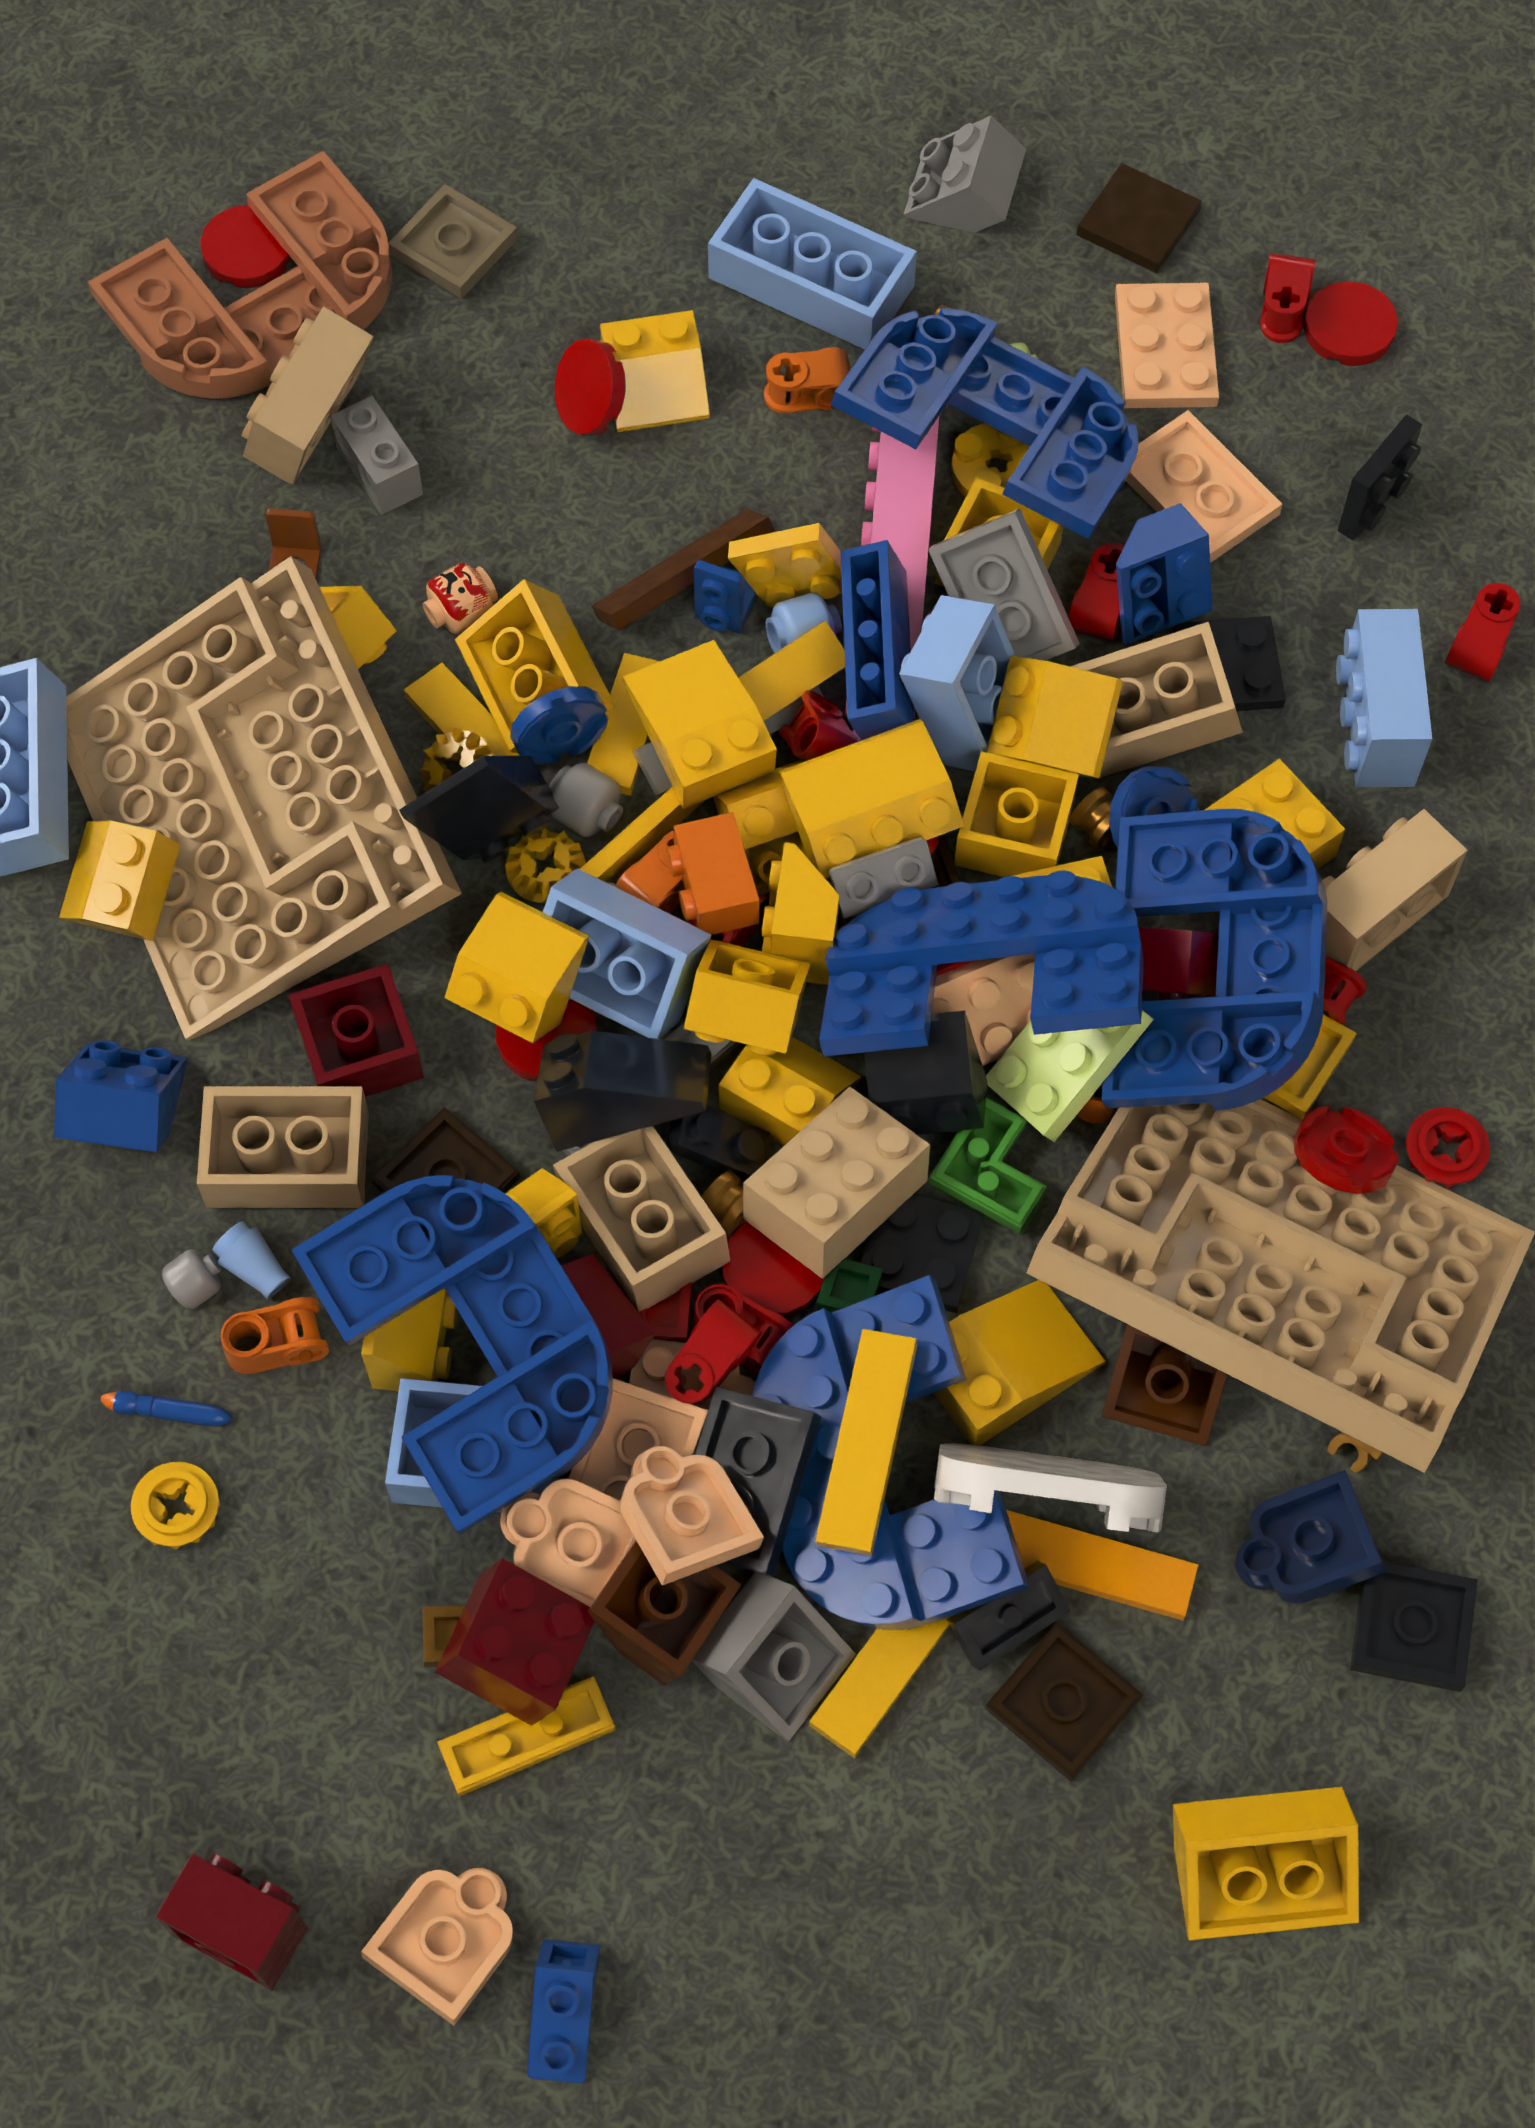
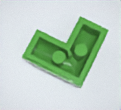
(978, 1177)

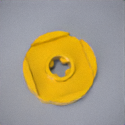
(974, 452)

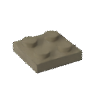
(453, 241)

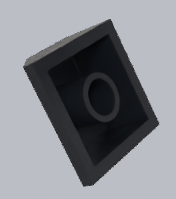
(934, 1084)

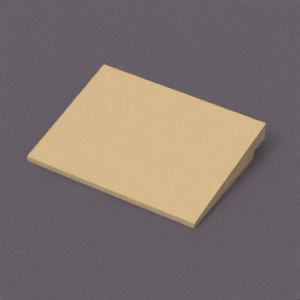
(277, 781)
(1299, 1289)

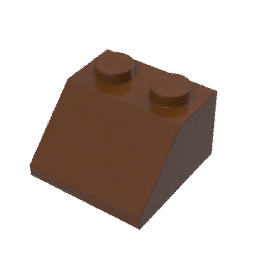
(1163, 1389)
(660, 1624)

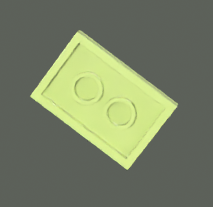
(1058, 1072)

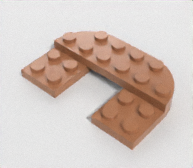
(233, 349)

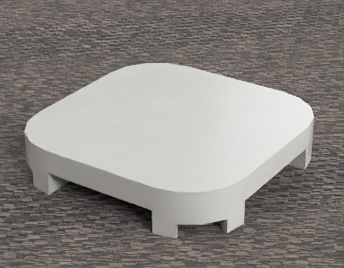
(1125, 1493)

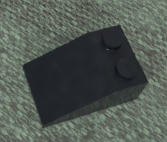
(484, 807)
(617, 1084)

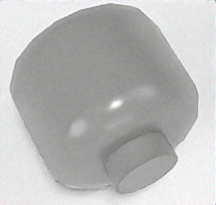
(192, 1278)

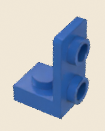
(721, 597)
(562, 2010)

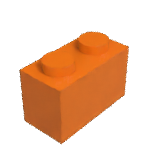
(715, 874)

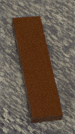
(677, 571)

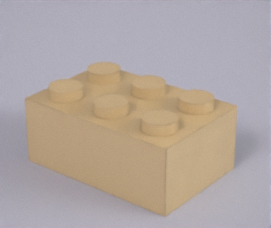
(304, 394)
(1168, 699)
(1389, 888)
(283, 1147)
(835, 1182)
(644, 1215)

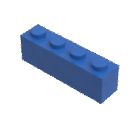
(875, 638)

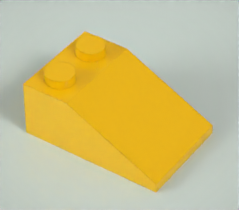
(701, 723)
(1014, 1360)

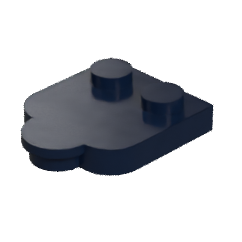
(1309, 1542)

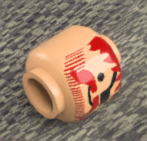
(459, 597)

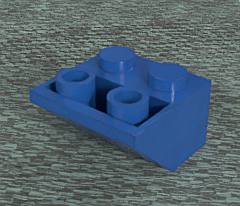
(1163, 573)
(119, 1096)

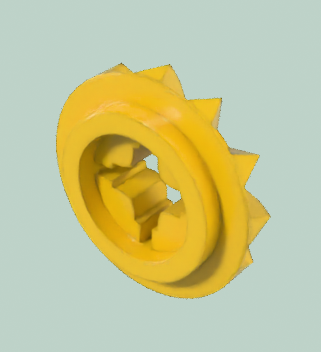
(451, 747)
(522, 867)
(168, 1482)

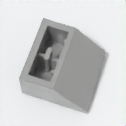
(966, 177)

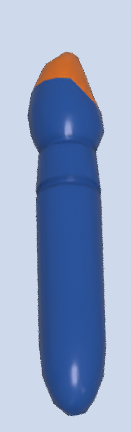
(166, 1408)

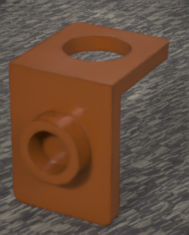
(294, 535)

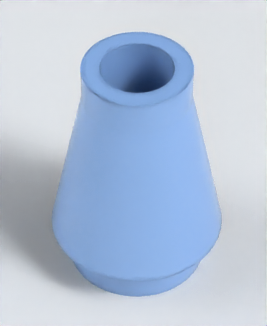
(249, 1257)

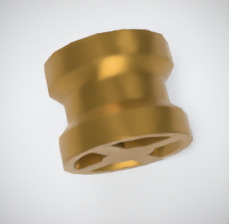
(1093, 816)
(725, 1201)

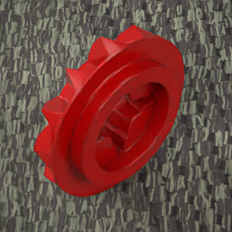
(1451, 1126)

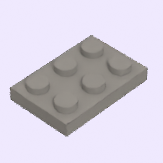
(1004, 568)

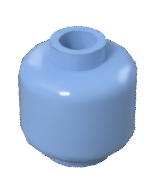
(797, 616)

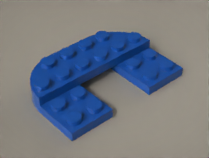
(1073, 425)
(889, 957)
(1267, 963)
(517, 1305)
(923, 1558)

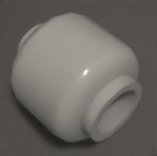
(586, 799)

